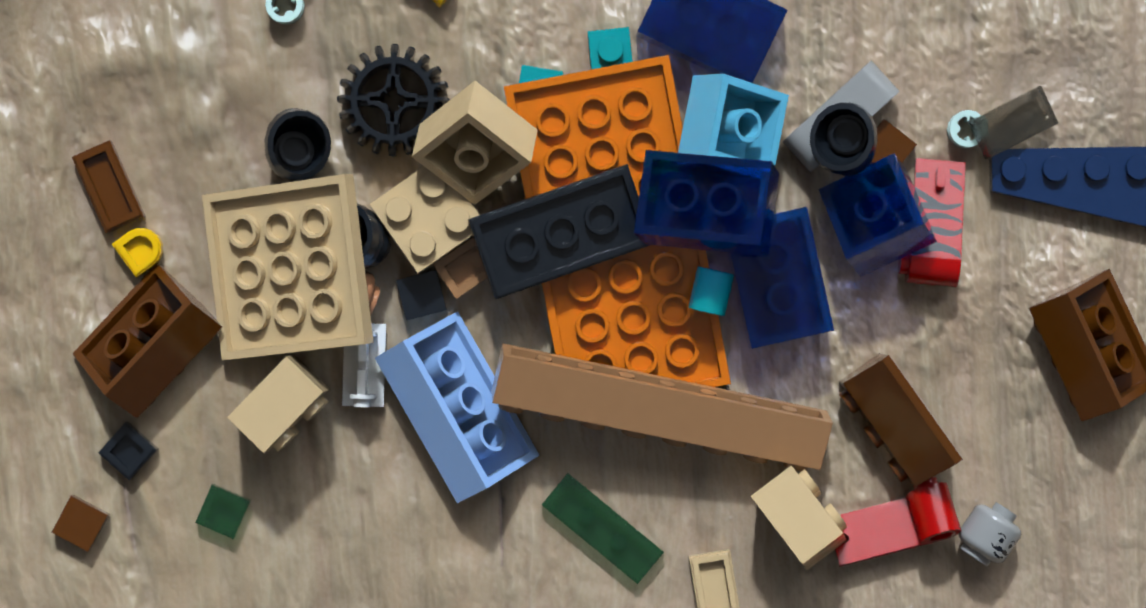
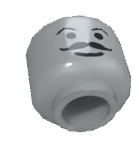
(989, 533)

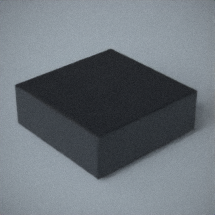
(421, 295)
(128, 450)

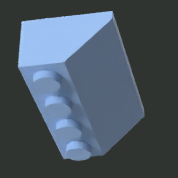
(449, 402)

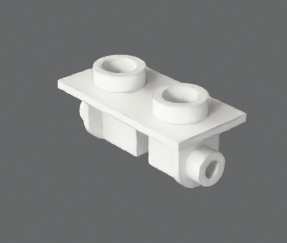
(361, 373)

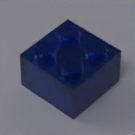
(877, 215)

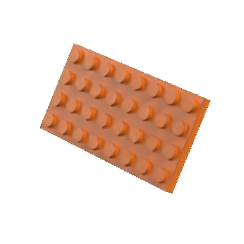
(634, 305)

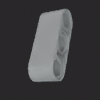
(866, 88)

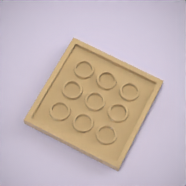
(288, 267)

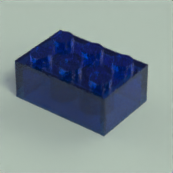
(715, 34)
(707, 202)
(782, 292)

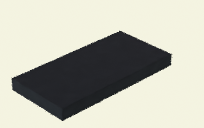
(558, 231)

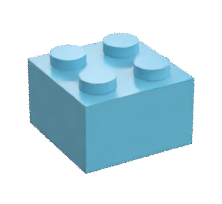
(732, 119)

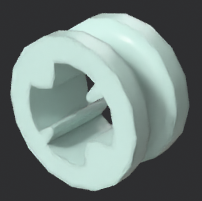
(290, 17)
(953, 128)

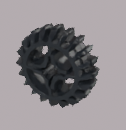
(394, 67)

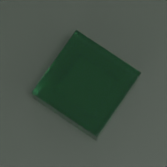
(223, 511)

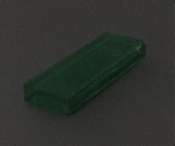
(602, 528)

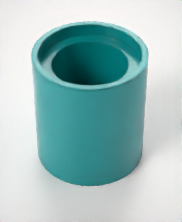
(711, 291)

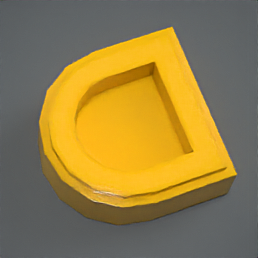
(139, 250)

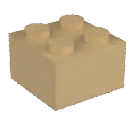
(475, 143)
(425, 218)
(279, 403)
(799, 517)

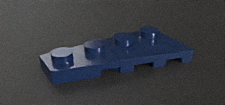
(1084, 180)

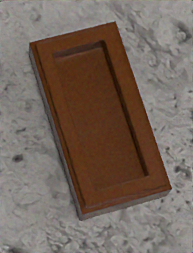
(108, 186)

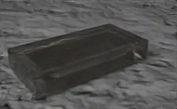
(1012, 122)

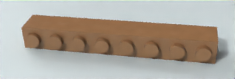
(660, 408)

